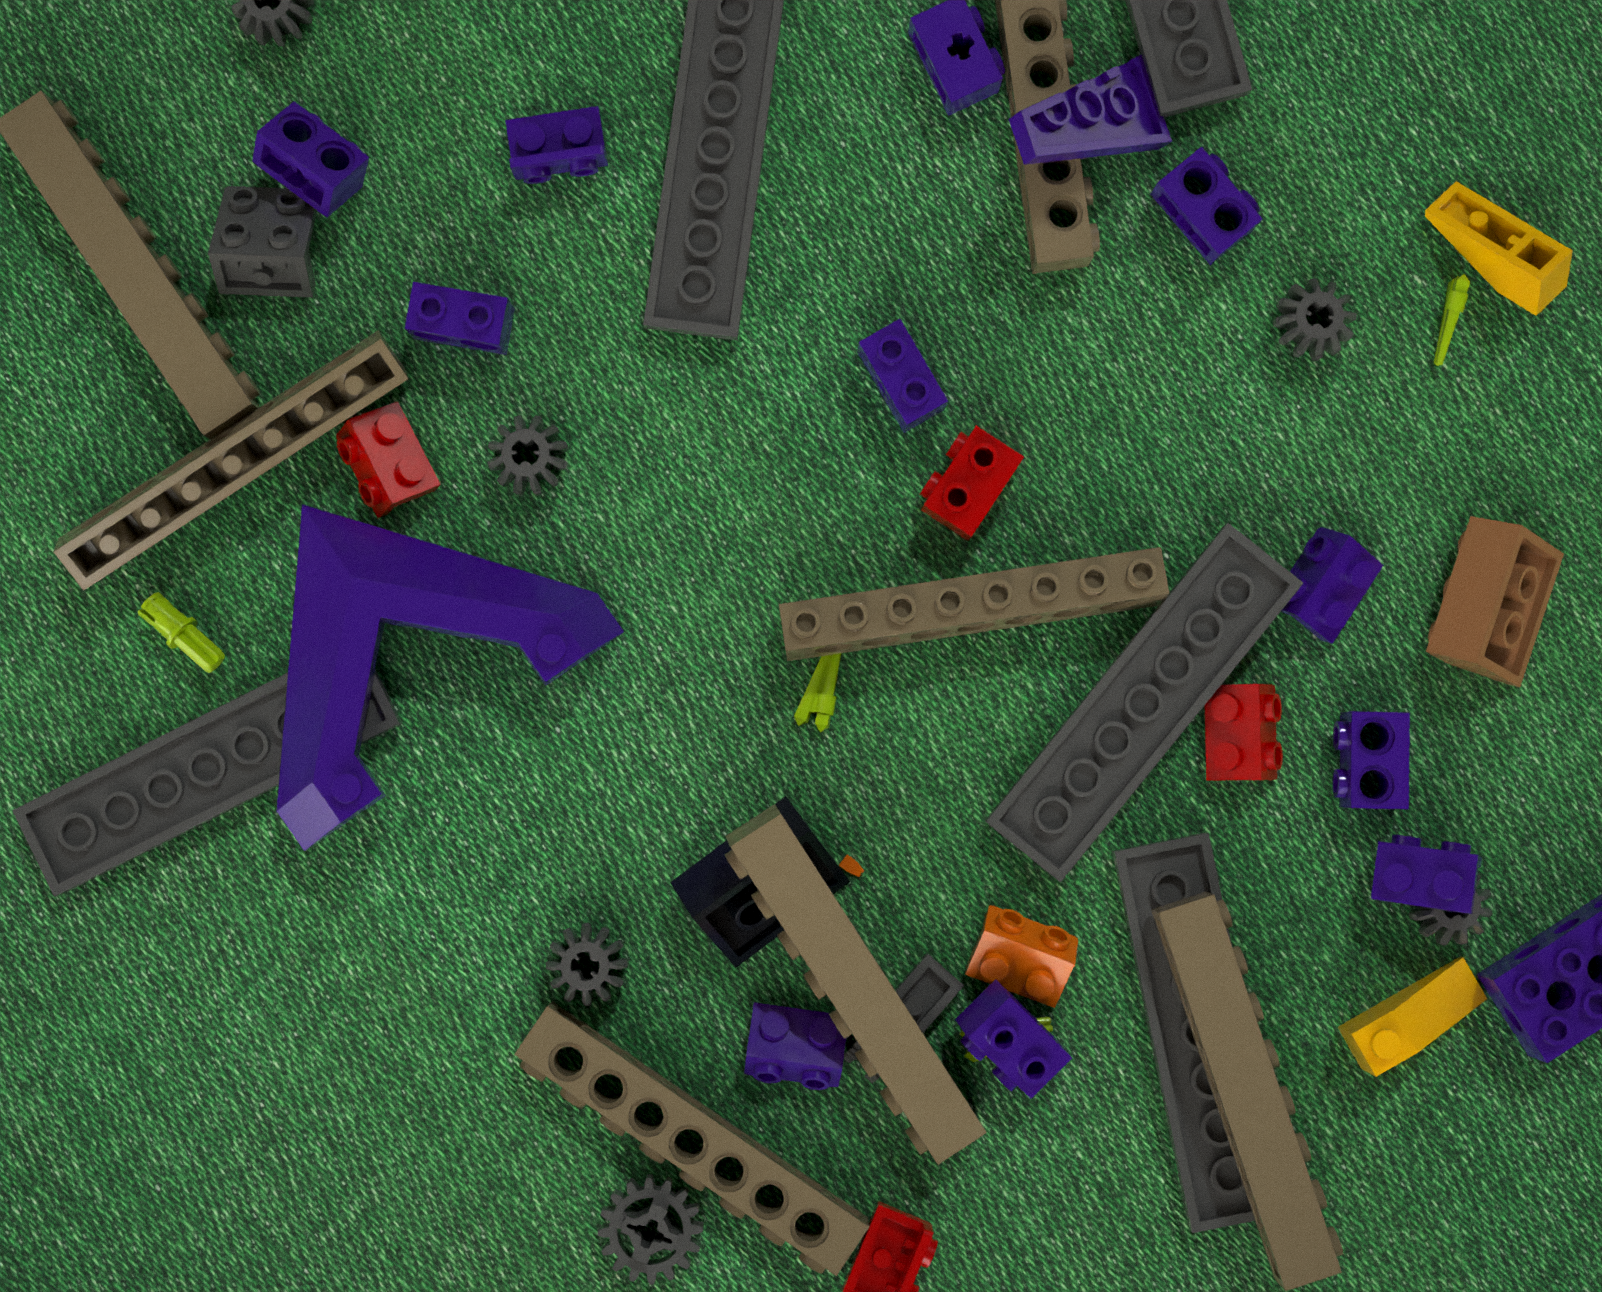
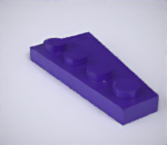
(1093, 119)

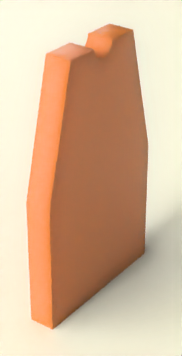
(851, 866)

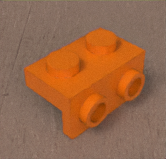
(1023, 955)

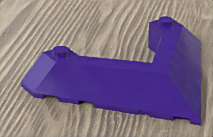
(345, 592)

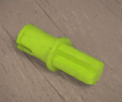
(181, 632)

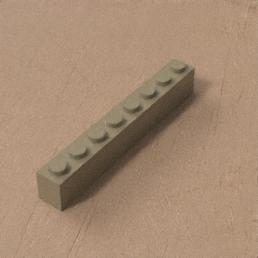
(128, 265)
(854, 983)
(1247, 1090)

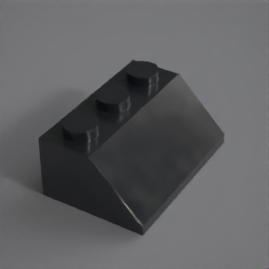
(724, 902)

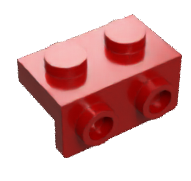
(386, 458)
(1243, 733)
(891, 1252)

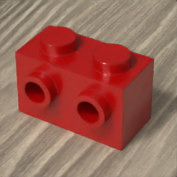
(971, 482)

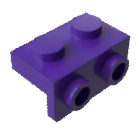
(1334, 580)
(1426, 876)
(794, 1047)

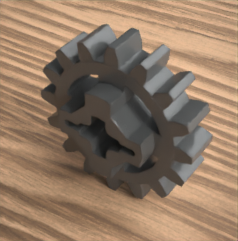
(632, 1223)

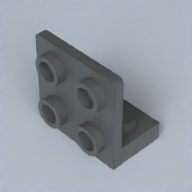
(263, 243)

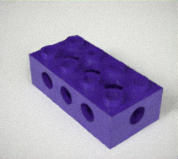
(1556, 956)

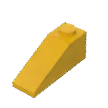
(1502, 248)
(1412, 1017)

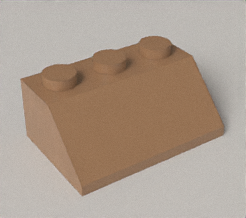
(1494, 600)

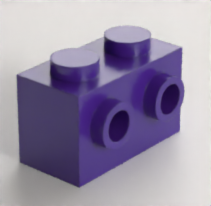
(1012, 1039)

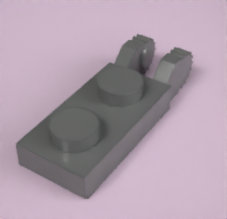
(924, 993)

